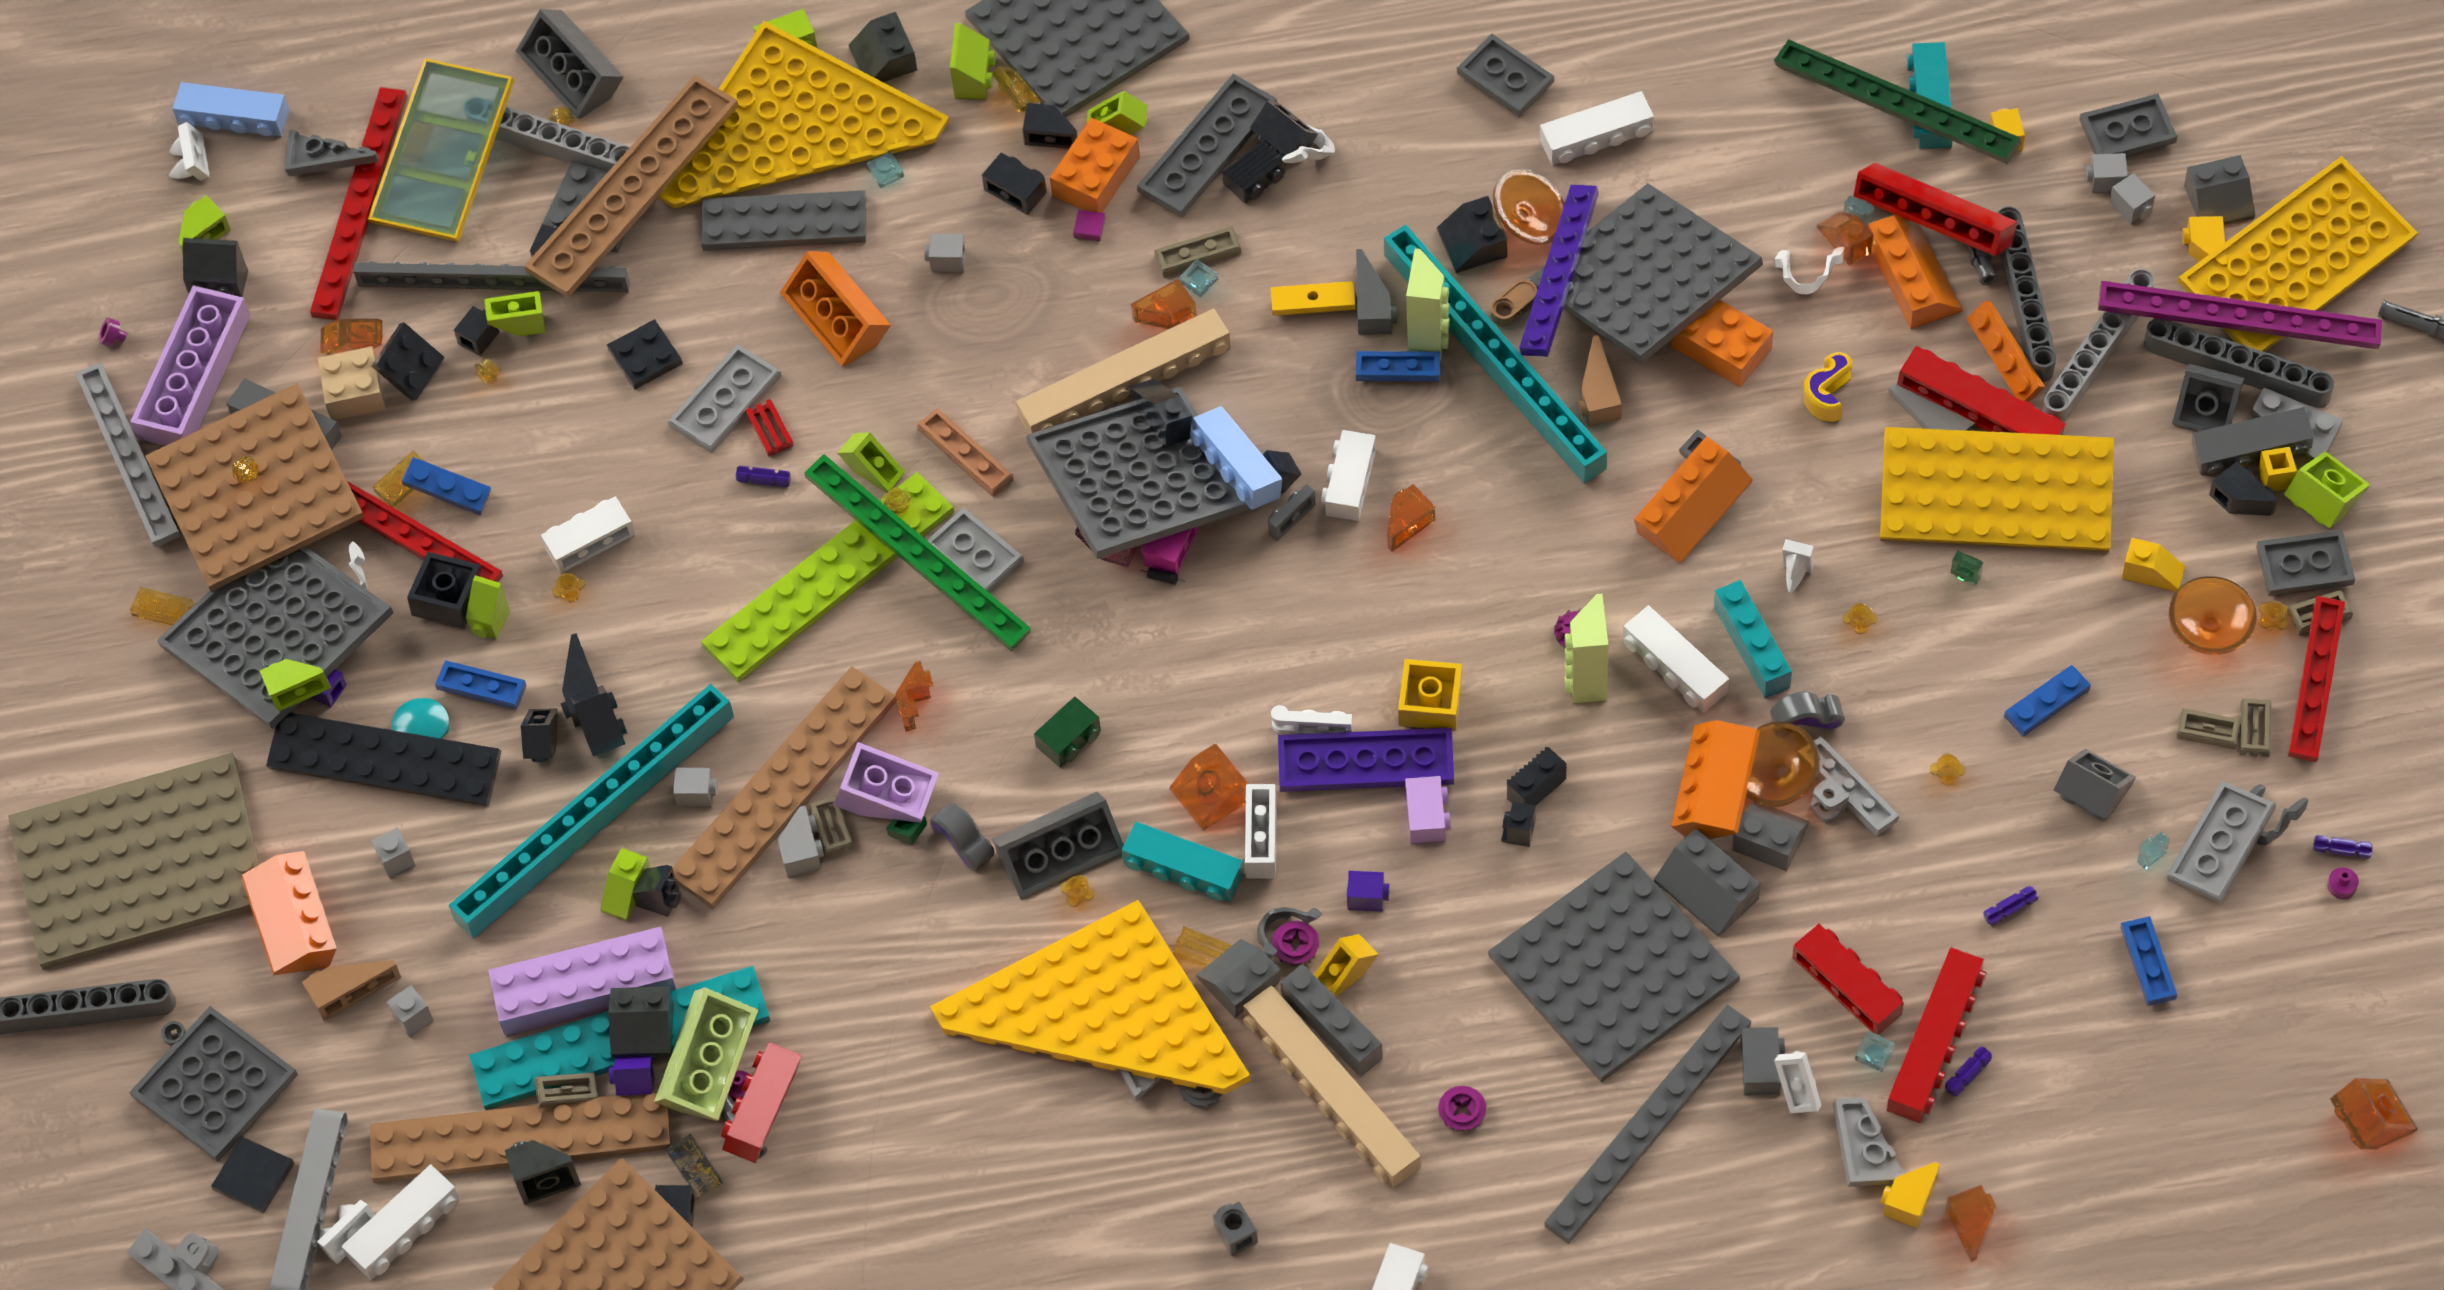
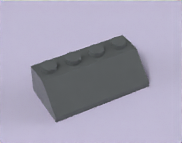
(568, 62)
(1059, 844)

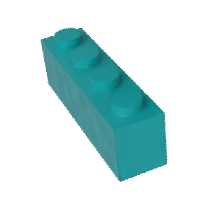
(1930, 80)
(1752, 639)
(1182, 862)

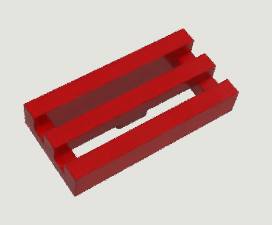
(760, 410)

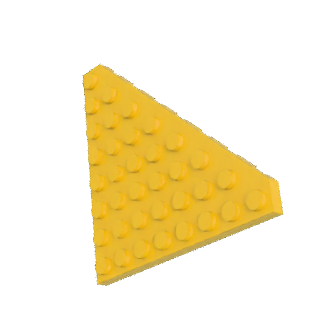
(797, 119)
(1102, 1000)

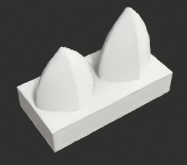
(192, 148)
(1798, 560)
(1798, 1082)
(351, 1220)

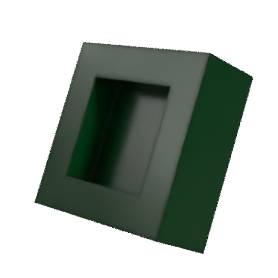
(906, 830)

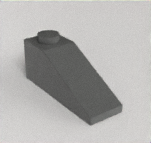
(1373, 299)

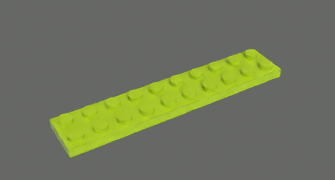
(816, 586)

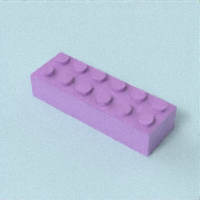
(190, 366)
(578, 980)

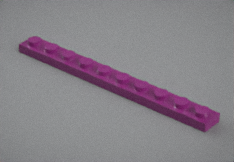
(2240, 315)

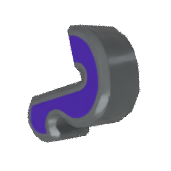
(1809, 710)
(963, 835)

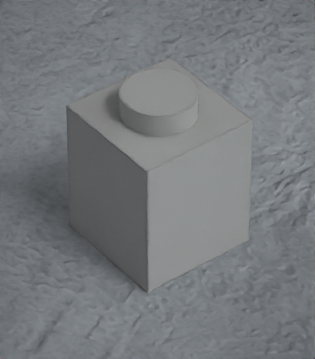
(2106, 171)
(2132, 199)
(946, 252)
(694, 787)
(393, 852)
(410, 1011)

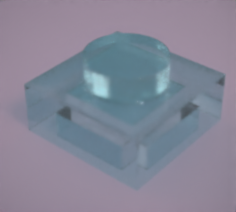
(885, 169)
(1860, 208)
(1198, 278)
(2152, 849)
(1875, 1051)

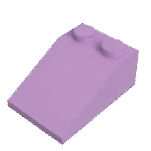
(885, 786)

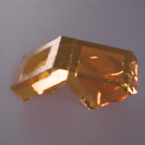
(352, 334)
(912, 690)

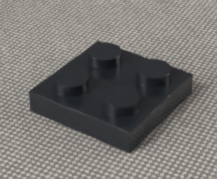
(644, 354)
(407, 361)

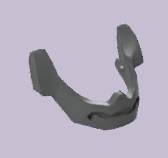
(2289, 814)
(1285, 913)

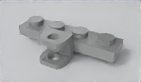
(1846, 788)
(179, 1267)

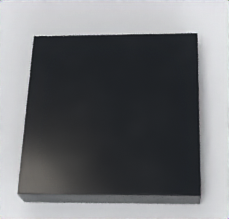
(252, 1174)

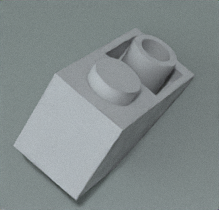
(798, 846)

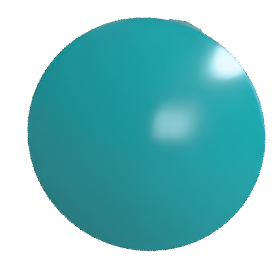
(421, 717)

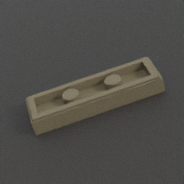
(1205, 248)

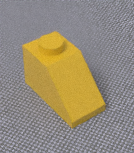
(2204, 236)
(2152, 565)
(1345, 963)
(1910, 1195)

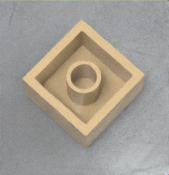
(351, 383)

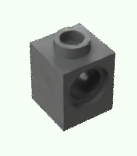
(1237, 1239)

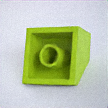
(971, 64)
(2326, 489)

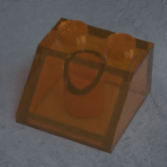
(1210, 787)
(2372, 1113)

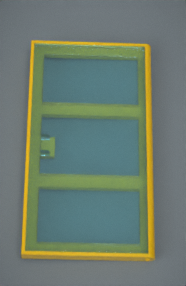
(441, 150)

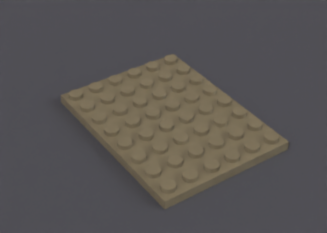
(135, 860)

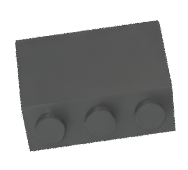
(1707, 882)

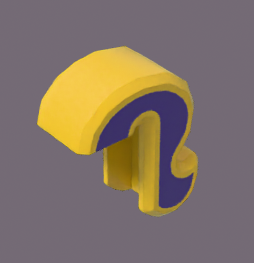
(1824, 382)

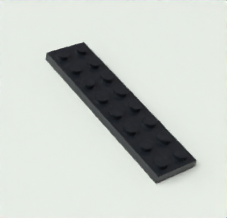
(384, 758)

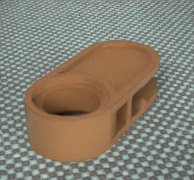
(1518, 298)

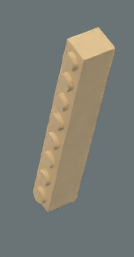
(1110, 379)
(1332, 1087)

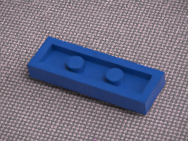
(1397, 366)
(446, 485)
(480, 684)
(2047, 700)
(2148, 961)

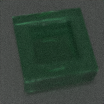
(1966, 567)

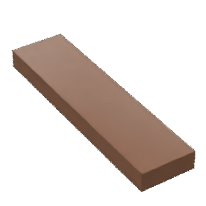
(965, 452)

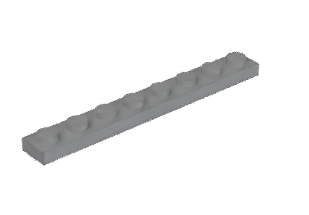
(127, 455)

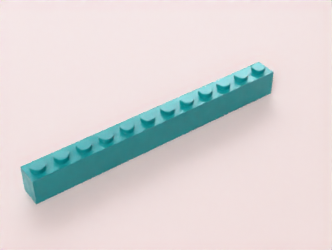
(1506, 365)
(591, 811)

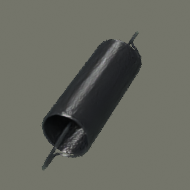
(1162, 575)

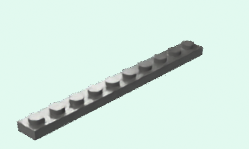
(477, 277)
(1647, 1124)

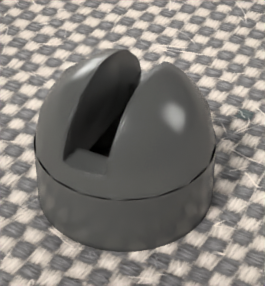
(167, 1034)

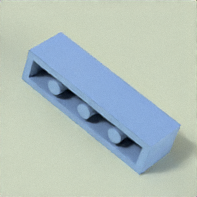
(231, 109)
(1236, 458)

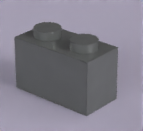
(1759, 1051)

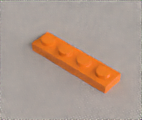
(2005, 352)

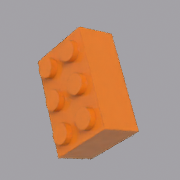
(1094, 166)
(1725, 342)

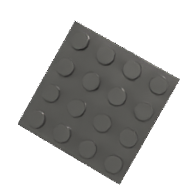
(213, 1083)

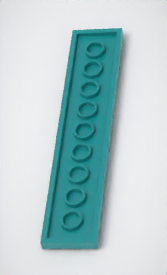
(583, 1046)

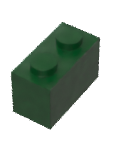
(1067, 732)

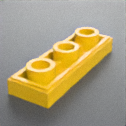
(1325, 297)

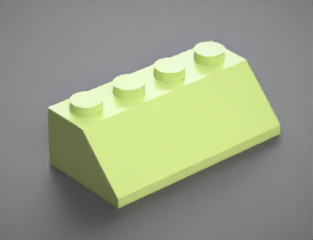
(1427, 307)
(1587, 654)
(706, 1055)

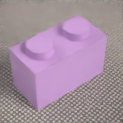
(1425, 809)

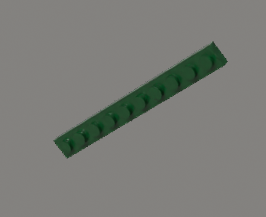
(1898, 101)

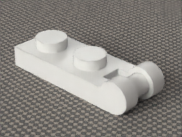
(1309, 721)

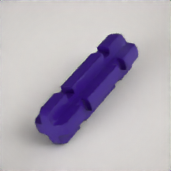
(763, 476)
(2342, 846)
(2010, 905)
(1968, 1071)

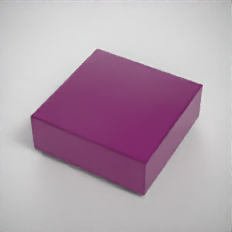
(1089, 225)

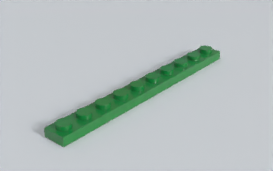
(917, 552)

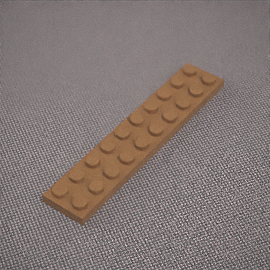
(631, 186)
(782, 786)
(479, 1138)

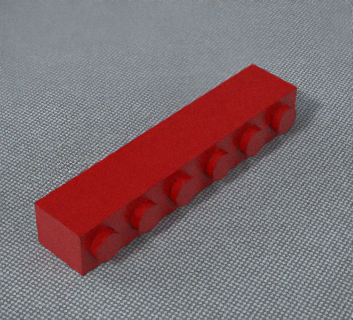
(1935, 209)
(1973, 397)
(1935, 1035)

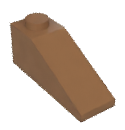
(1598, 392)
(344, 985)

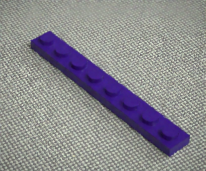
(1559, 271)

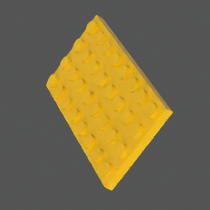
(2304, 248)
(1997, 488)

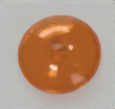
(1528, 206)
(2215, 602)
(1779, 747)

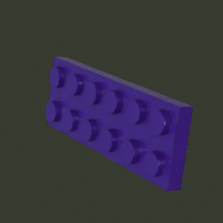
(1364, 759)

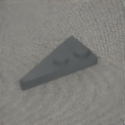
(318, 154)

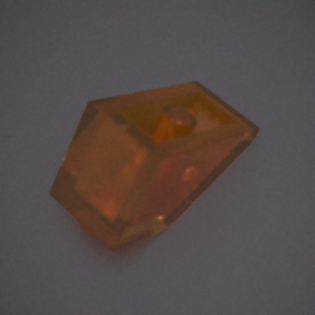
(1848, 232)
(1165, 307)
(1408, 516)
(1971, 1217)

